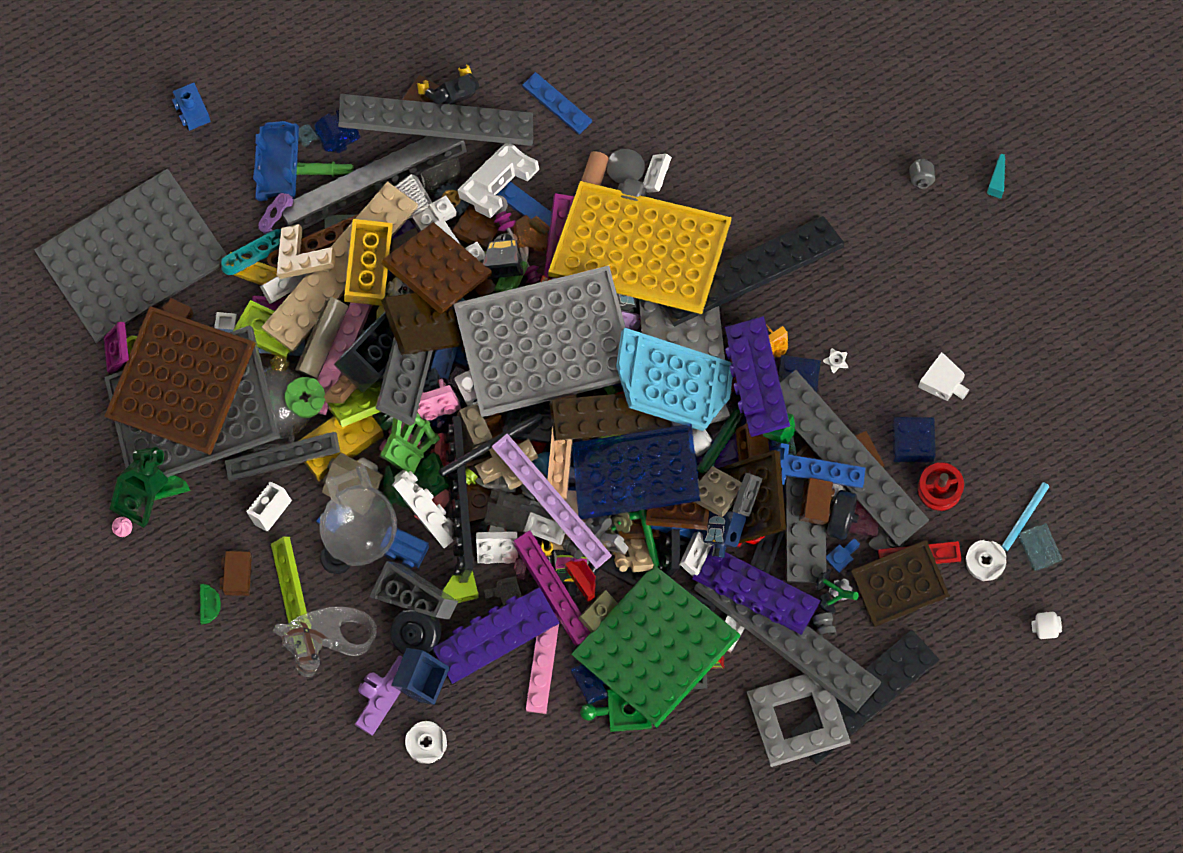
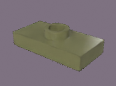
(597, 611)

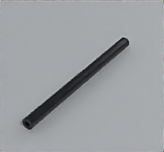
(488, 445)

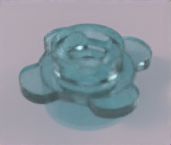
(306, 129)

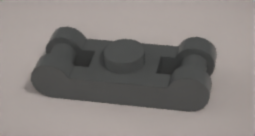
(604, 523)

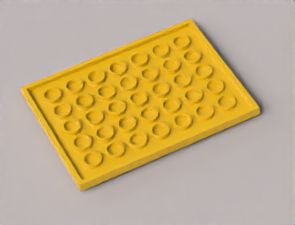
(650, 245)

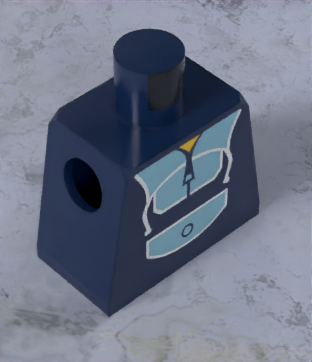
(723, 532)

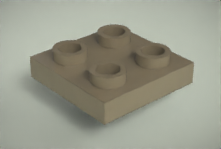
(718, 491)

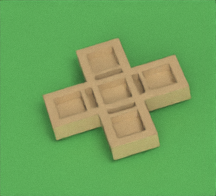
(496, 467)

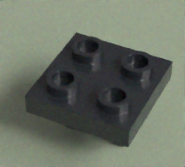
(669, 549)

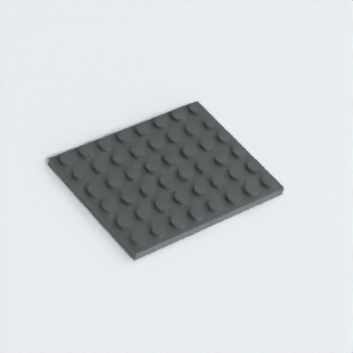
(131, 255)
(247, 423)

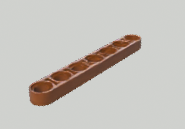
(320, 237)

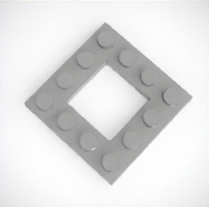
(783, 751)

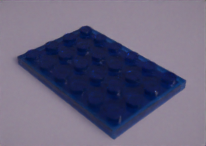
(636, 471)

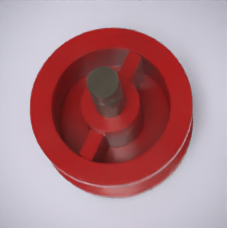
(940, 486)

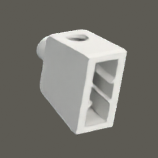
(944, 379)
(466, 388)

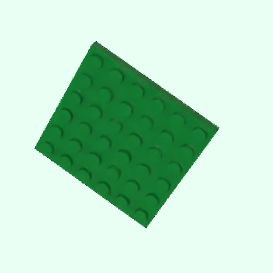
(655, 645)

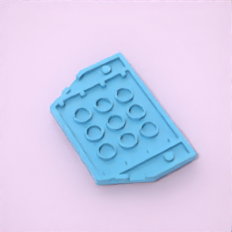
(672, 379)

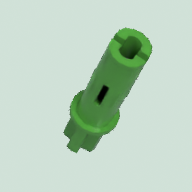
(324, 169)

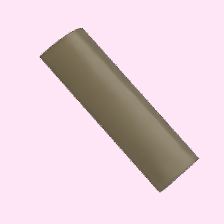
(322, 337)

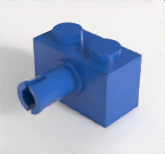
(191, 106)

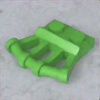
(406, 454)

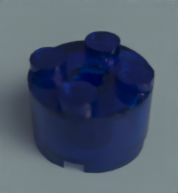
(334, 137)

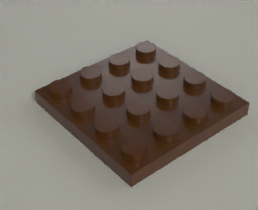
(436, 267)

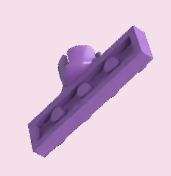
(379, 698)

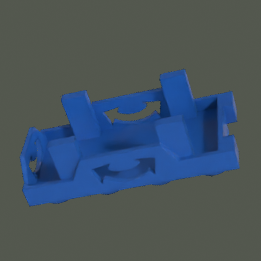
(276, 160)

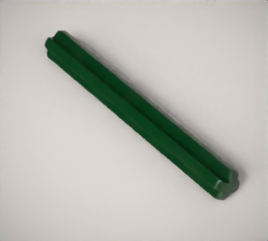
(720, 441)

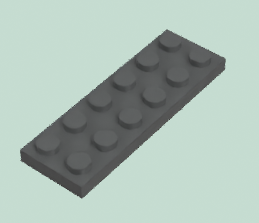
(803, 540)

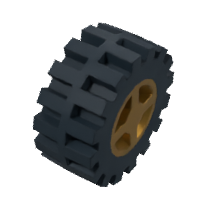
(451, 192)

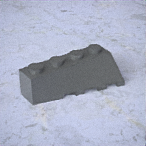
(408, 590)

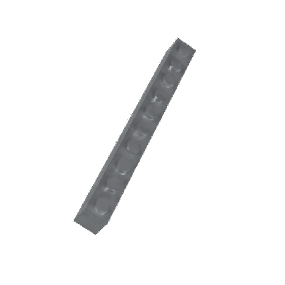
(370, 179)

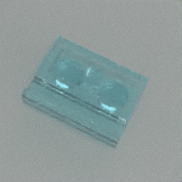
(1040, 547)

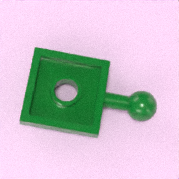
(618, 718)

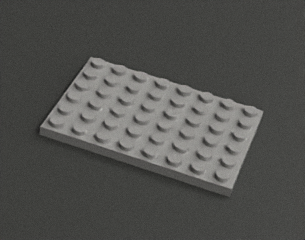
(542, 340)

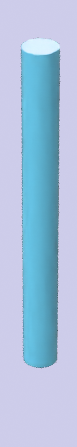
(1025, 516)

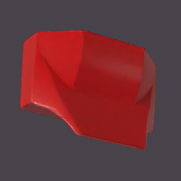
(582, 577)

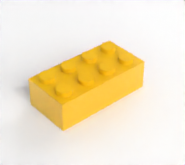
(365, 272)
(351, 439)

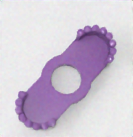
(280, 203)

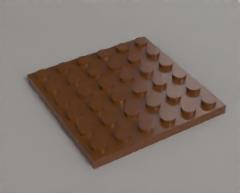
(180, 380)

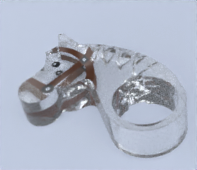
(321, 628)

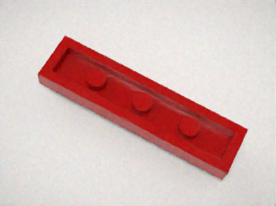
(941, 552)

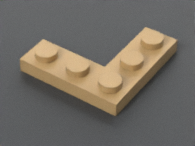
(293, 263)

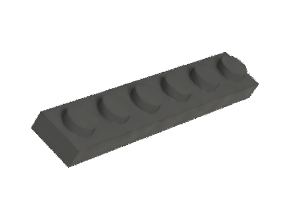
(282, 456)

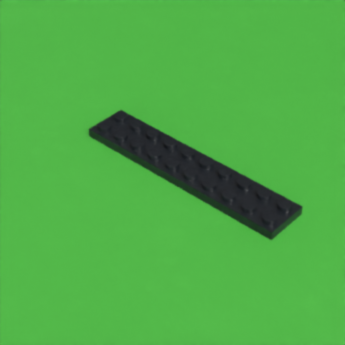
(765, 265)

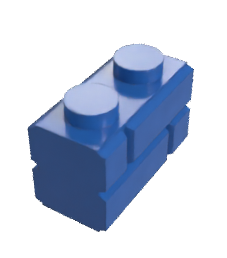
(408, 549)

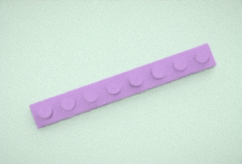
(551, 501)

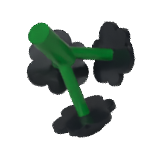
(838, 589)

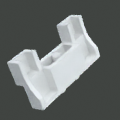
(494, 176)
(439, 213)
(423, 507)

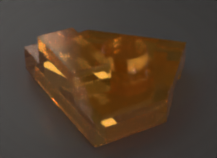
(532, 233)

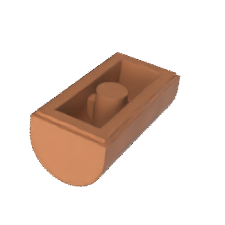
(595, 168)

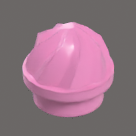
(122, 526)

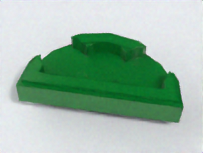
(173, 487)
(209, 604)

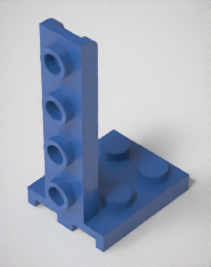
(818, 469)

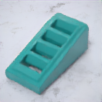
(996, 184)

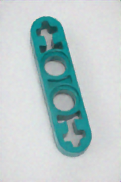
(251, 249)

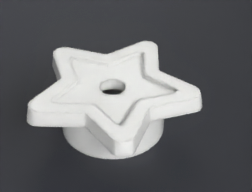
(836, 355)

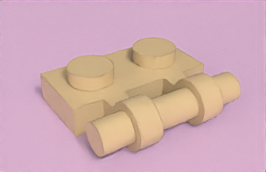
(637, 556)

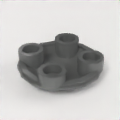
(624, 165)

